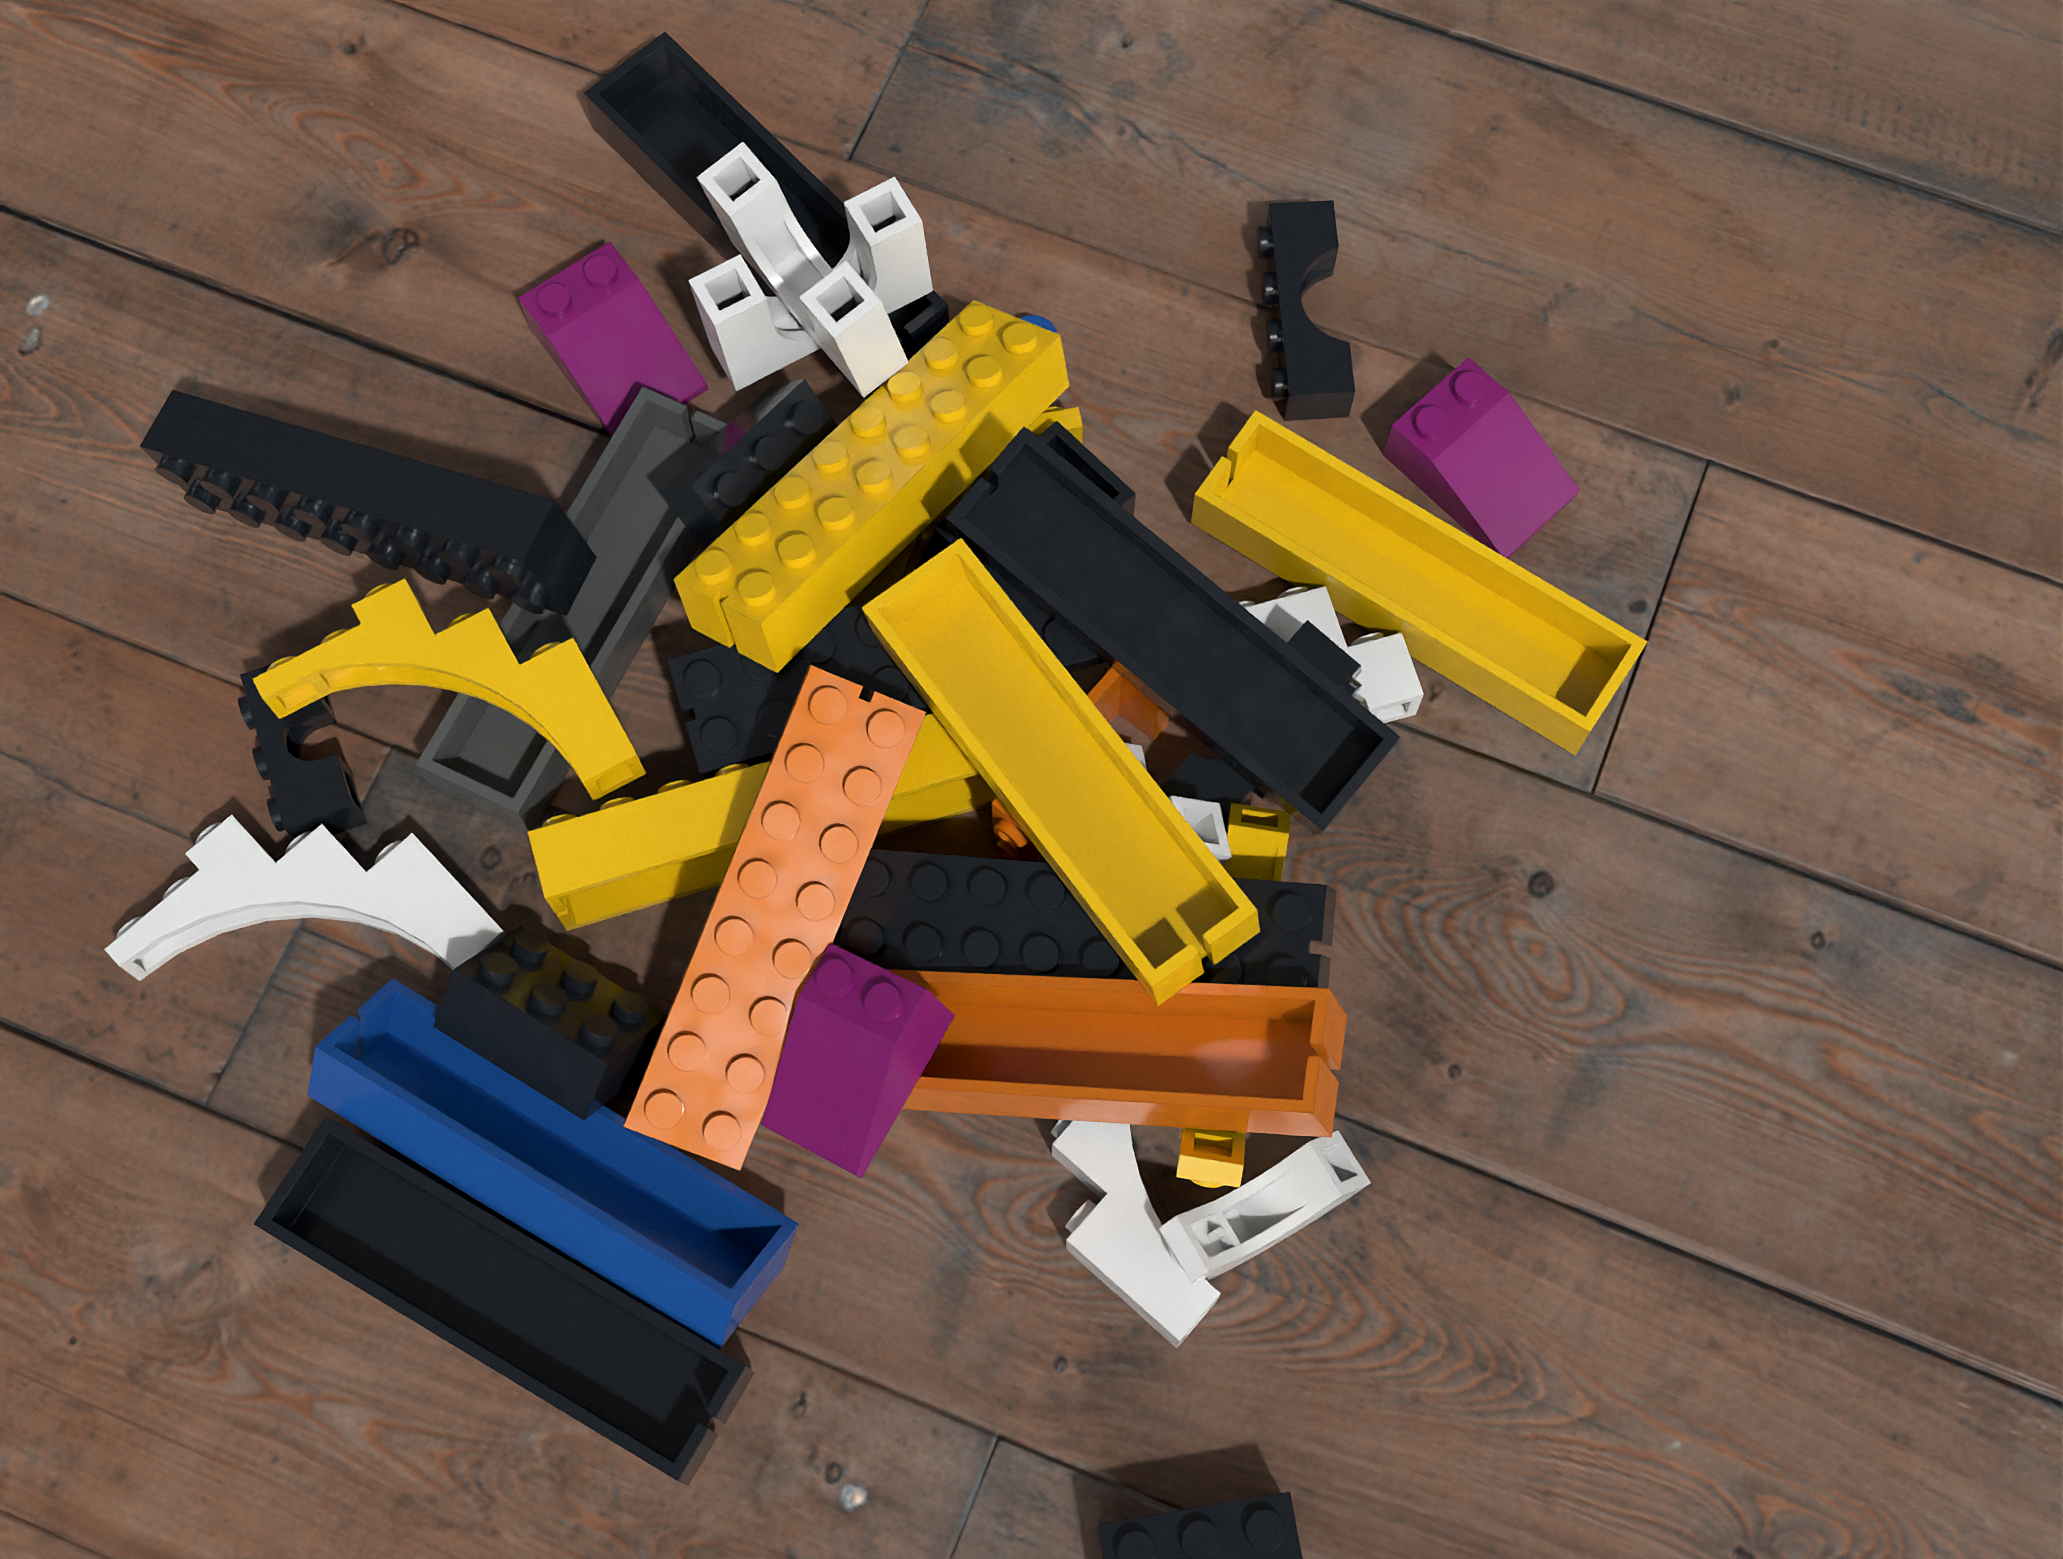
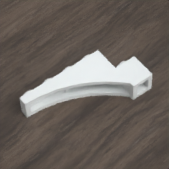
(1387, 675)

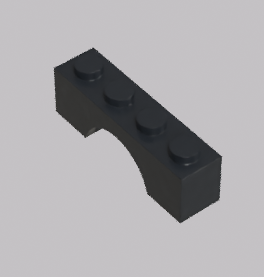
(1313, 368)
(1218, 781)

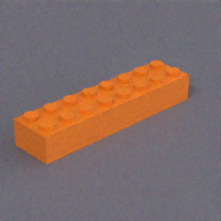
(773, 917)
(1113, 1056)

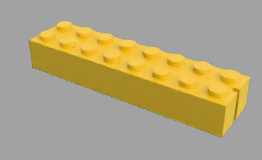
(872, 485)
(1416, 576)
(1062, 772)
(685, 834)

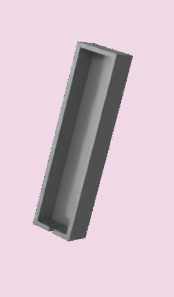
(640, 547)

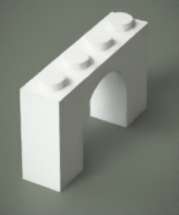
(828, 303)
(760, 334)

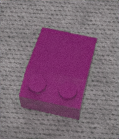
(609, 336)
(1480, 460)
(852, 1058)

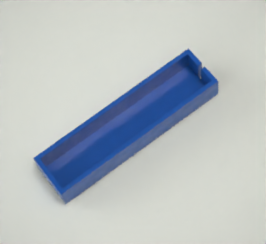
(582, 1186)

